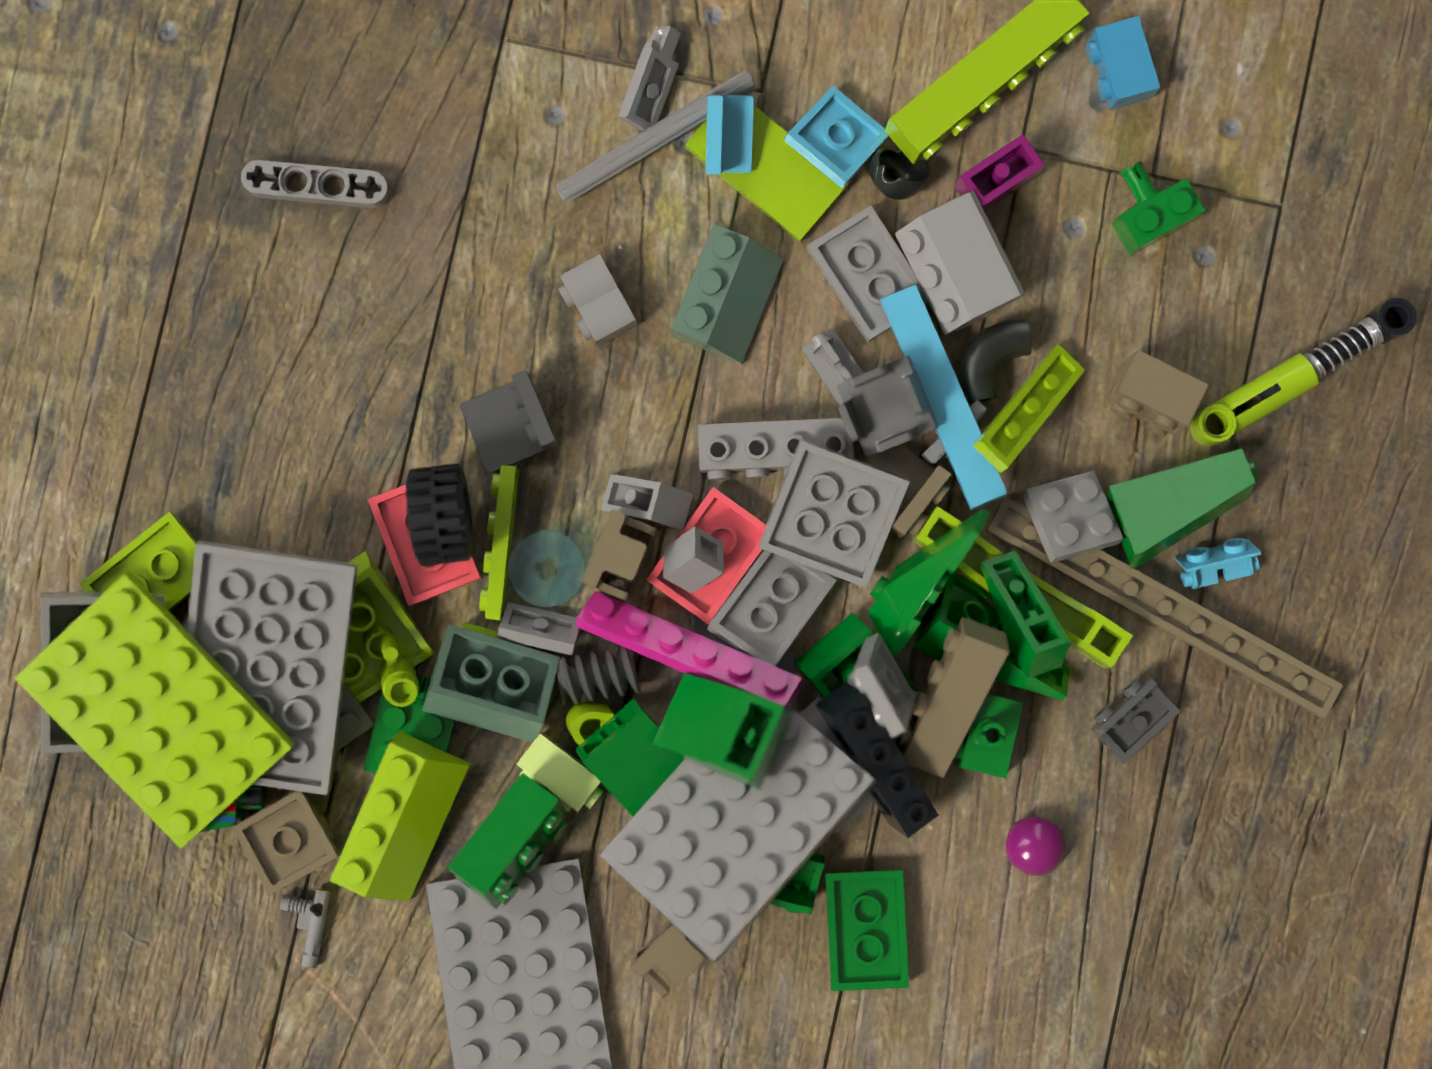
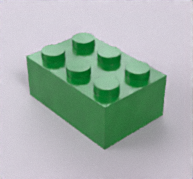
(510, 841)

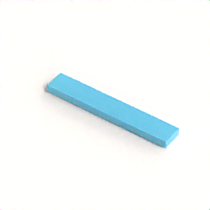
(956, 423)

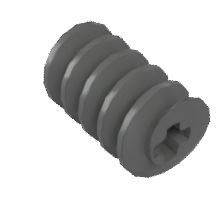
(597, 675)

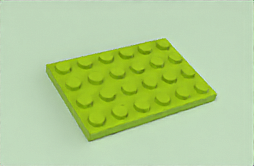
(154, 710)

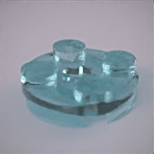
(536, 550)

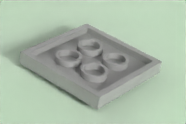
(833, 513)

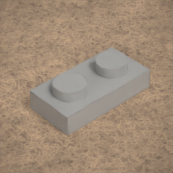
(539, 628)

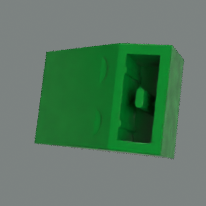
(723, 729)

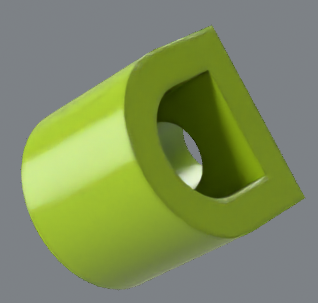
(586, 719)

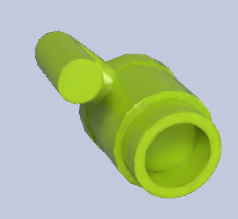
(396, 675)

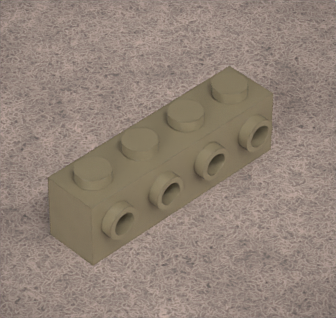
(952, 696)

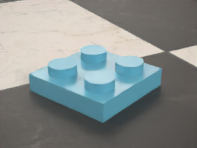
(837, 137)

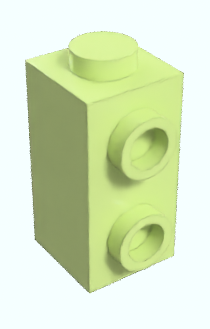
(560, 773)

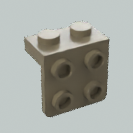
(925, 485)

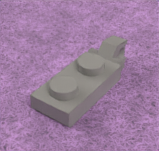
(651, 79)

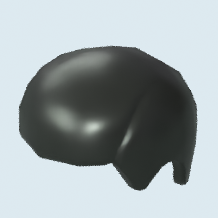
(897, 175)

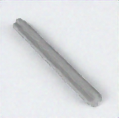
(649, 140)

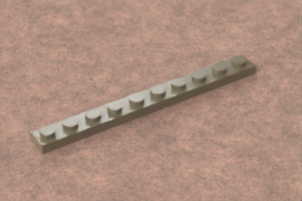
(1175, 615)

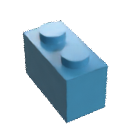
(1122, 63)

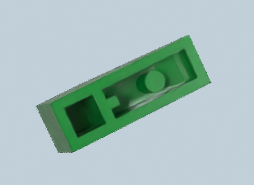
(1025, 615)

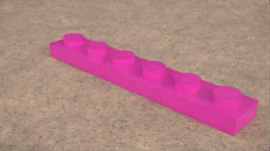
(685, 649)

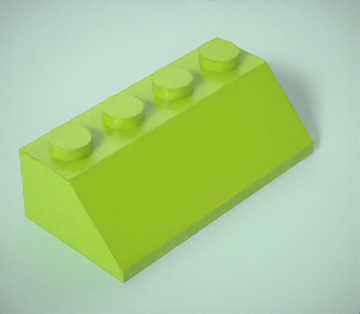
(400, 820)

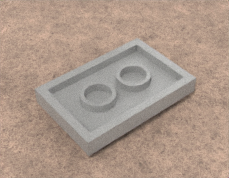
(862, 268)
(771, 607)

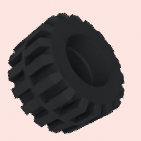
(439, 514)

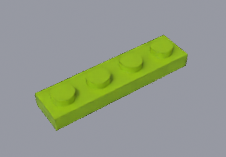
(1029, 408)
(501, 527)

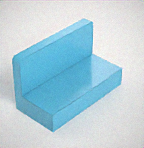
(729, 133)

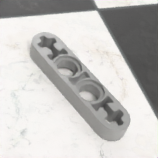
(316, 178)

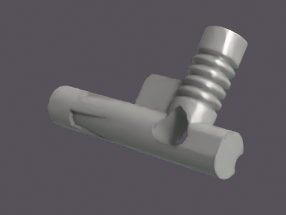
(309, 921)

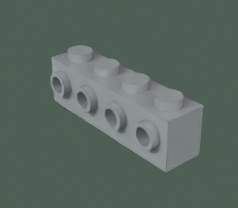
(764, 445)

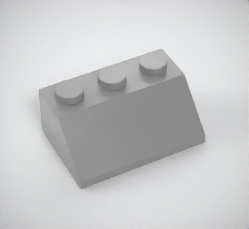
(959, 263)

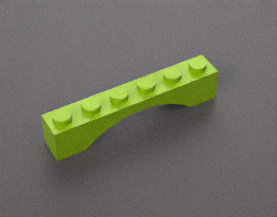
(1086, 629)

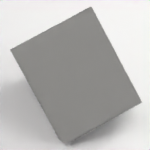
(693, 560)

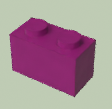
(1001, 173)

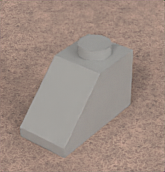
(647, 501)

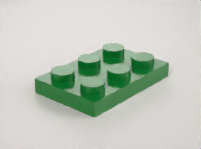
(866, 930)

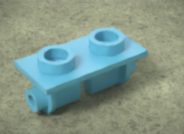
(1235, 557)

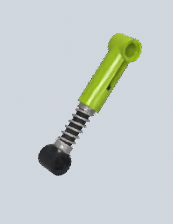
(1301, 373)

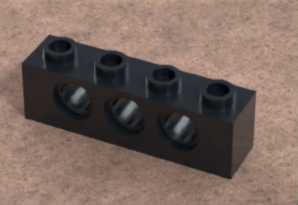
(873, 749)

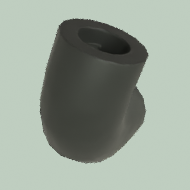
(987, 352)

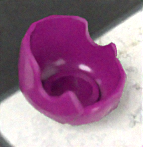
(1035, 846)

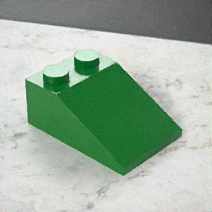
(835, 656)

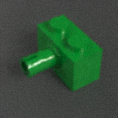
(1156, 211)
(991, 737)

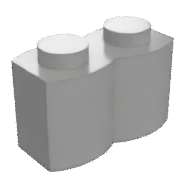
(597, 300)

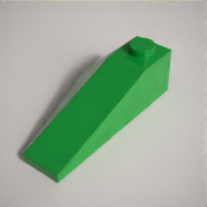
(918, 582)
(965, 599)

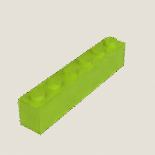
(983, 75)

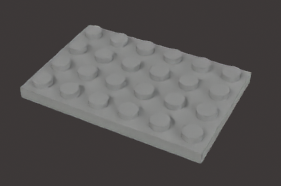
(284, 638)
(723, 850)
(521, 975)

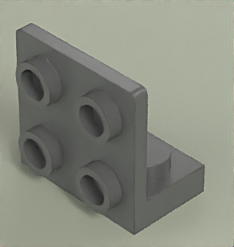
(509, 423)

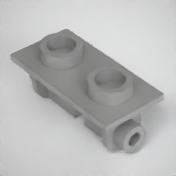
(831, 361)

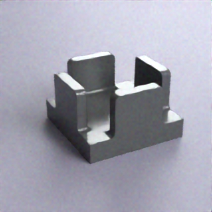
(886, 406)

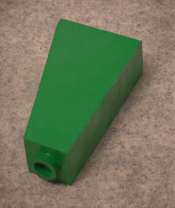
(1178, 501)

